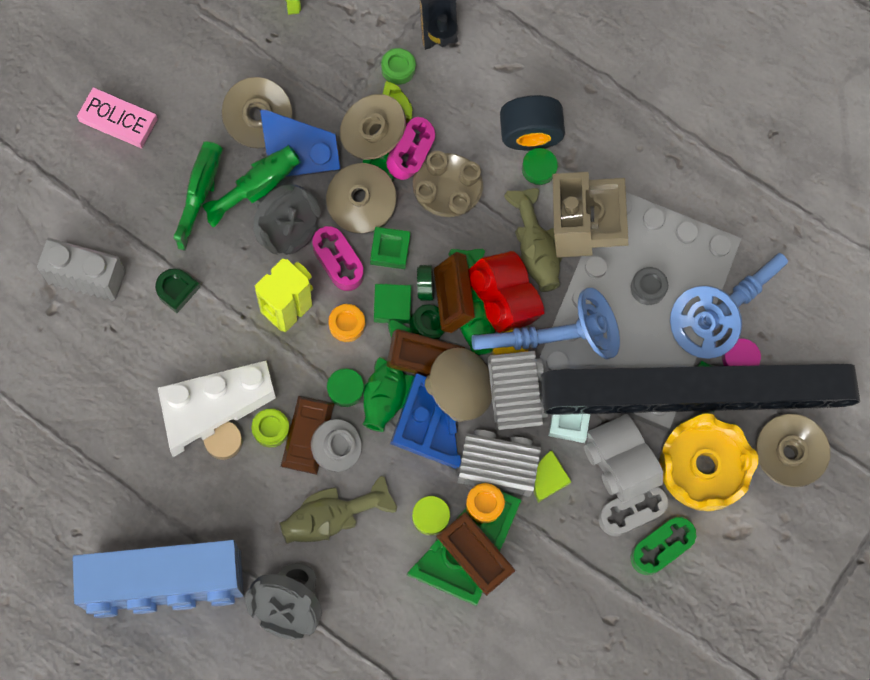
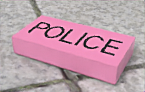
(117, 117)

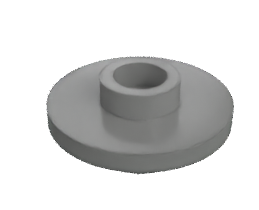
(336, 445)

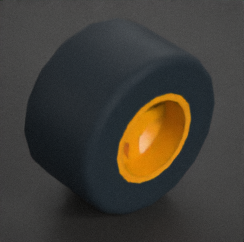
(532, 122)

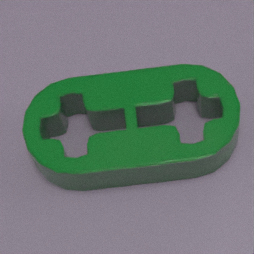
(658, 539)

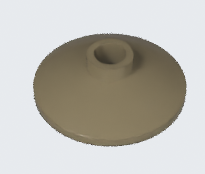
(250, 94)
(365, 119)
(373, 210)
(806, 441)

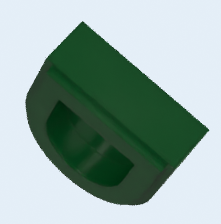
(175, 288)

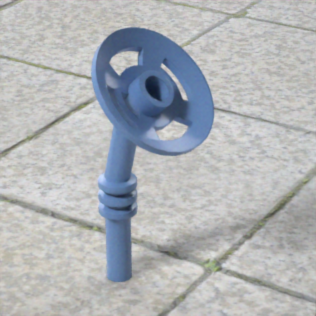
(718, 315)
(586, 327)

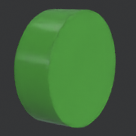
(398, 66)

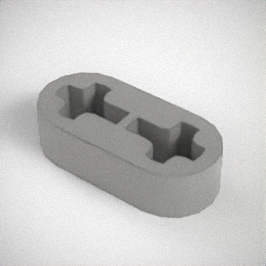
(636, 518)

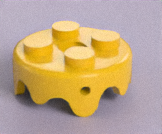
(725, 445)

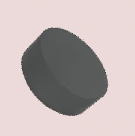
(649, 286)

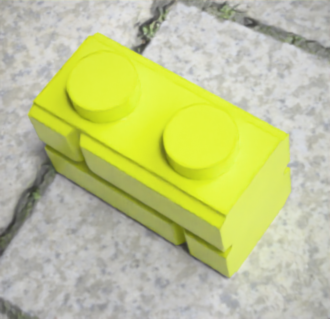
(284, 294)

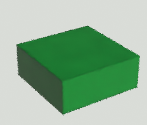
(390, 248)
(392, 303)

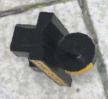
(438, 22)

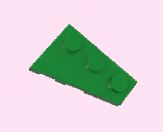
(444, 573)

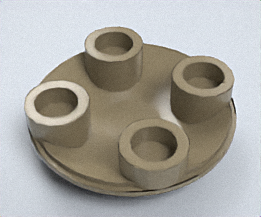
(448, 184)
(460, 384)

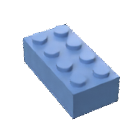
(158, 577)

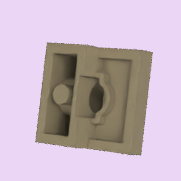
(572, 213)

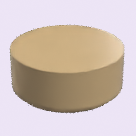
(224, 442)

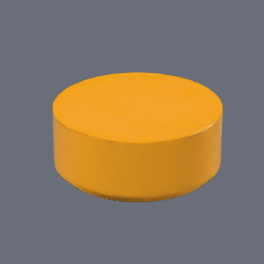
(346, 322)
(485, 503)

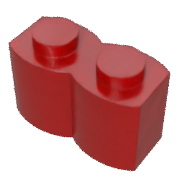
(506, 291)

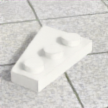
(204, 403)

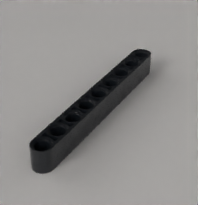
(698, 388)

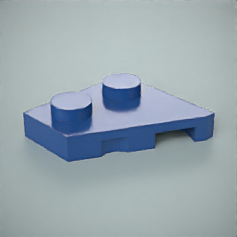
(313, 145)
(425, 427)

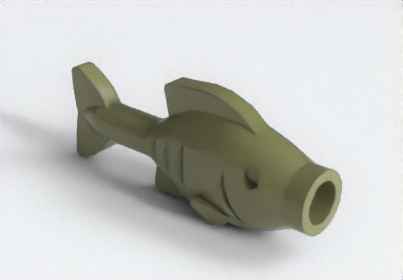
(536, 244)
(326, 515)

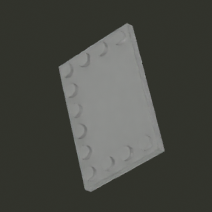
(657, 238)

